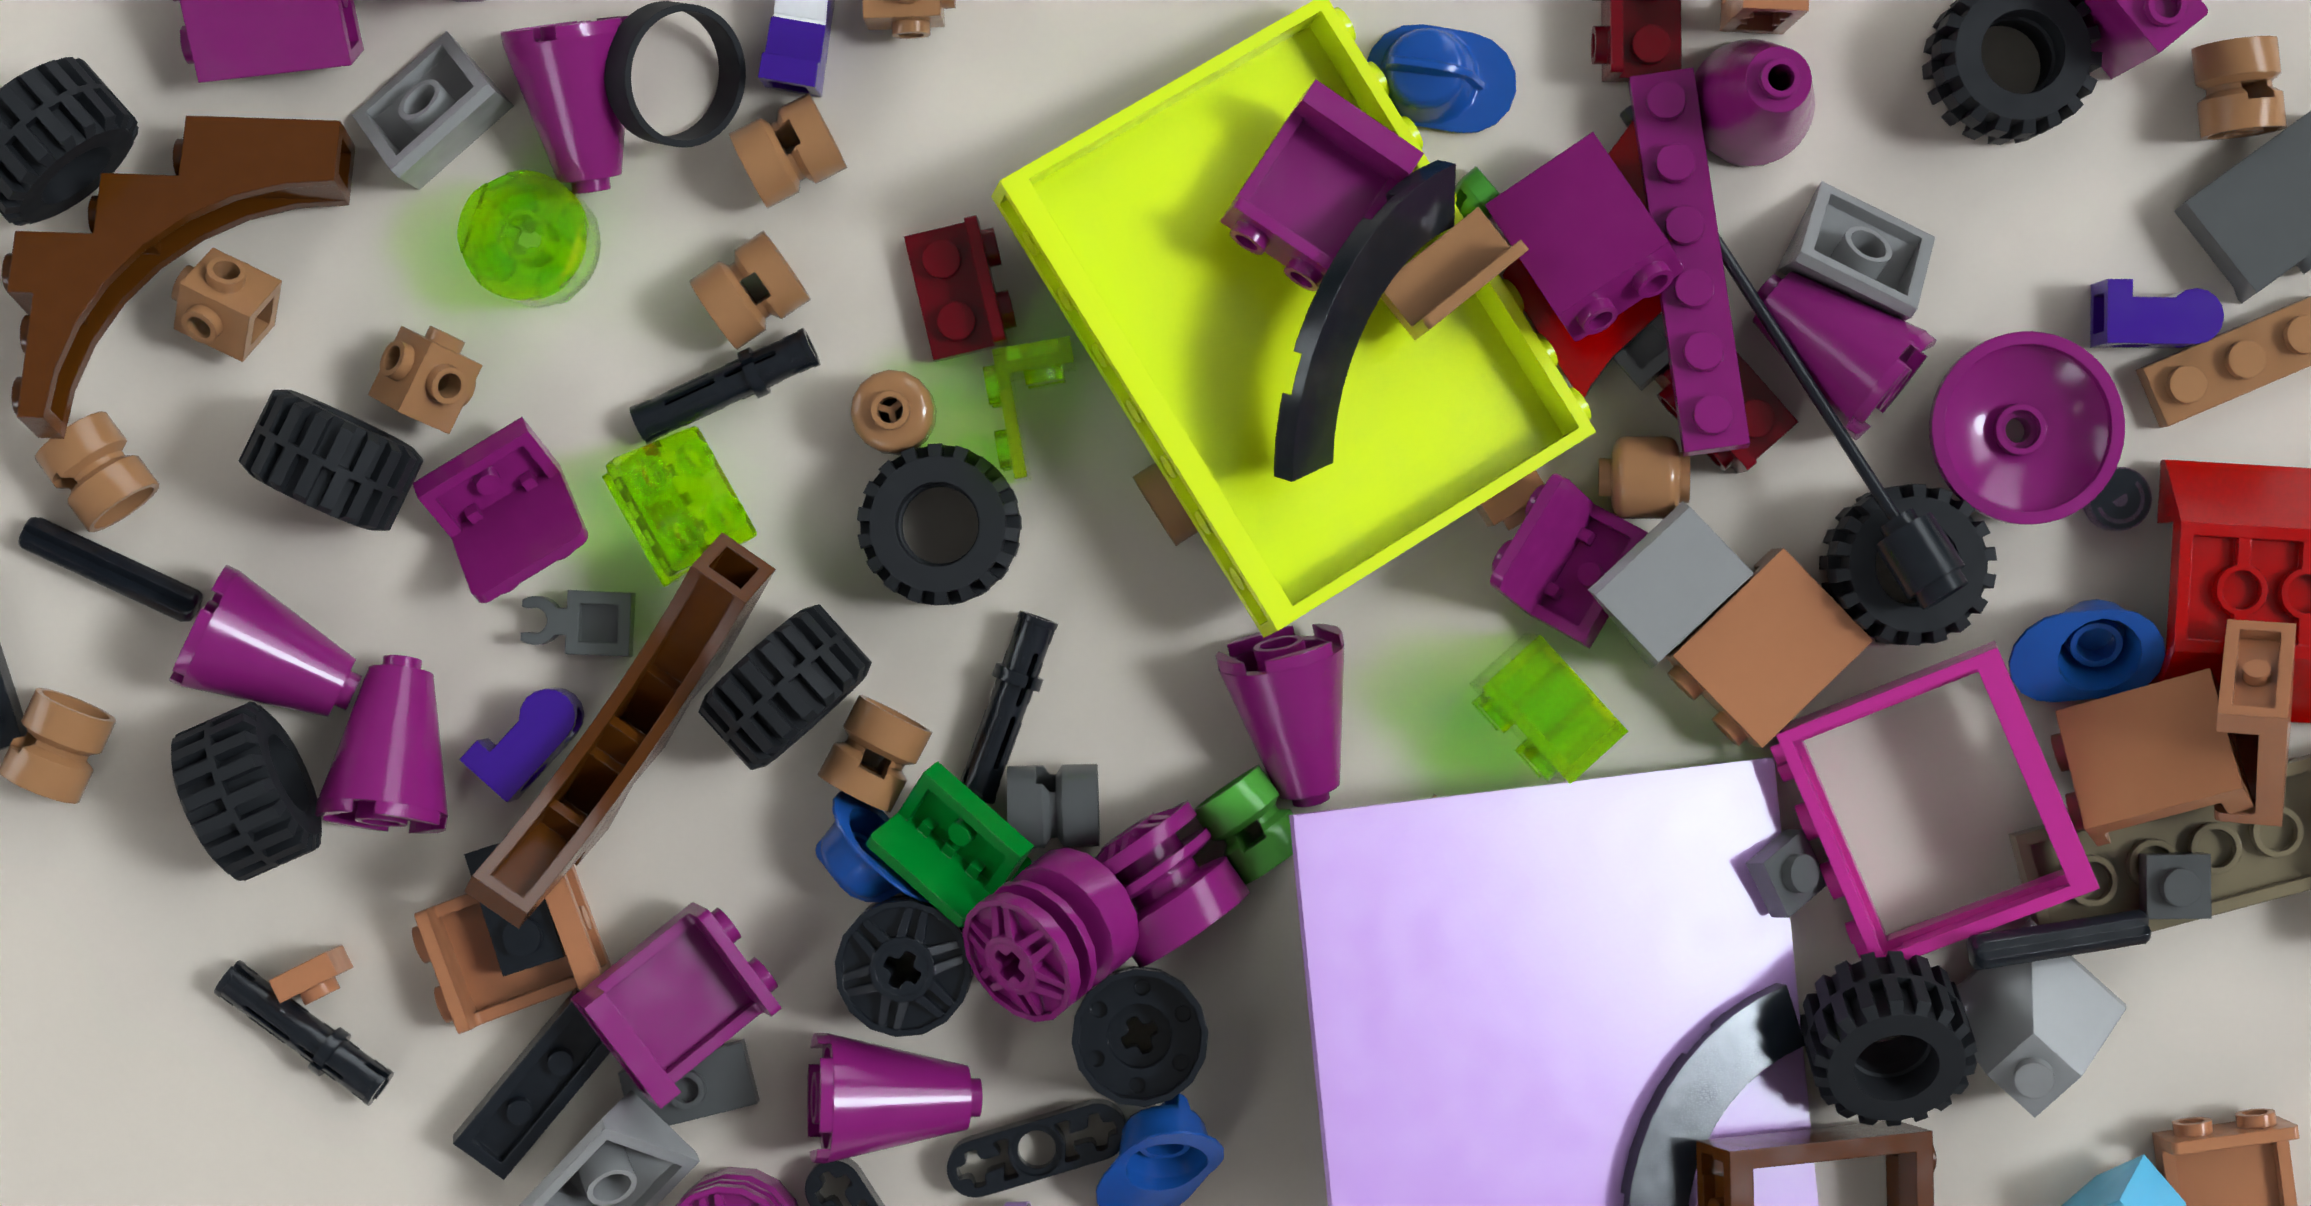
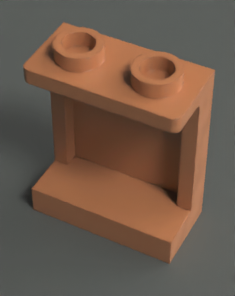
(1767, 650)
(2258, 710)
(2148, 756)
(468, 970)
(2229, 1161)

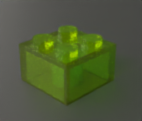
(1546, 708)

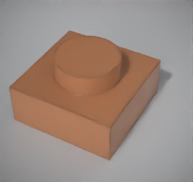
(1510, 503)
(312, 978)

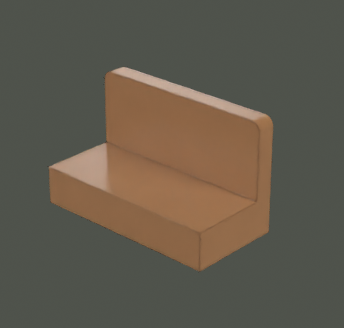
(1449, 273)

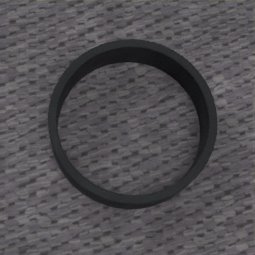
(730, 80)

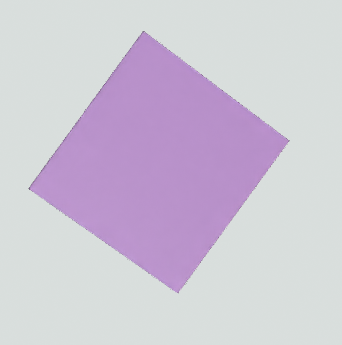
(1525, 973)

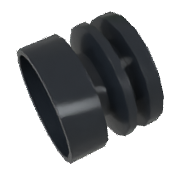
(867, 976)
(1125, 1071)

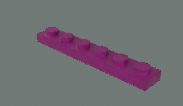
(1697, 300)

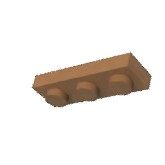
(2229, 364)

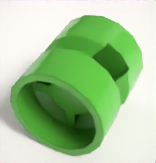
(1236, 807)

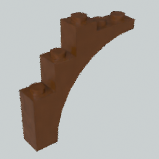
(141, 223)
(626, 733)

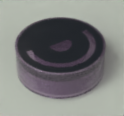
(2122, 501)

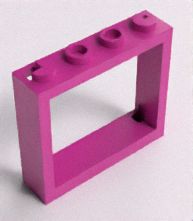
(1841, 870)

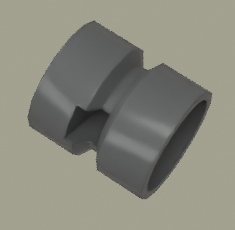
(1055, 804)

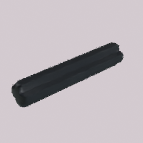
(110, 569)
(2058, 939)

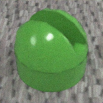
(1474, 191)

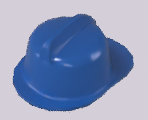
(1446, 77)
(2086, 653)
(850, 860)
(1160, 1158)

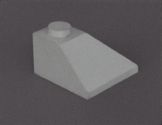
(2038, 1025)

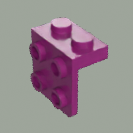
(504, 509)
(1559, 556)

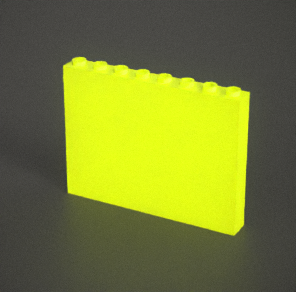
(1207, 332)

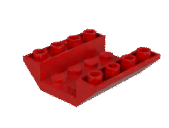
(2239, 557)

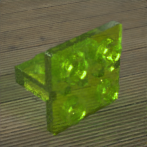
(676, 501)

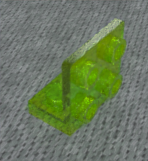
(1041, 366)

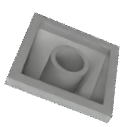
(431, 112)
(1860, 252)
(1669, 583)
(620, 1162)

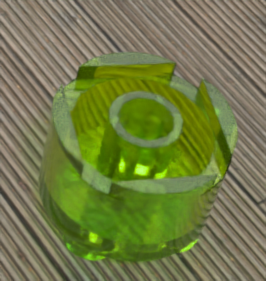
(529, 203)

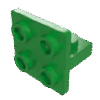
(950, 844)

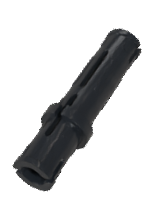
(748, 375)
(1010, 696)
(315, 1041)

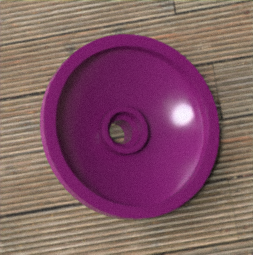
(2068, 421)

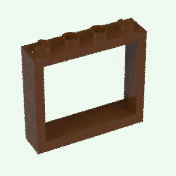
(1728, 1163)

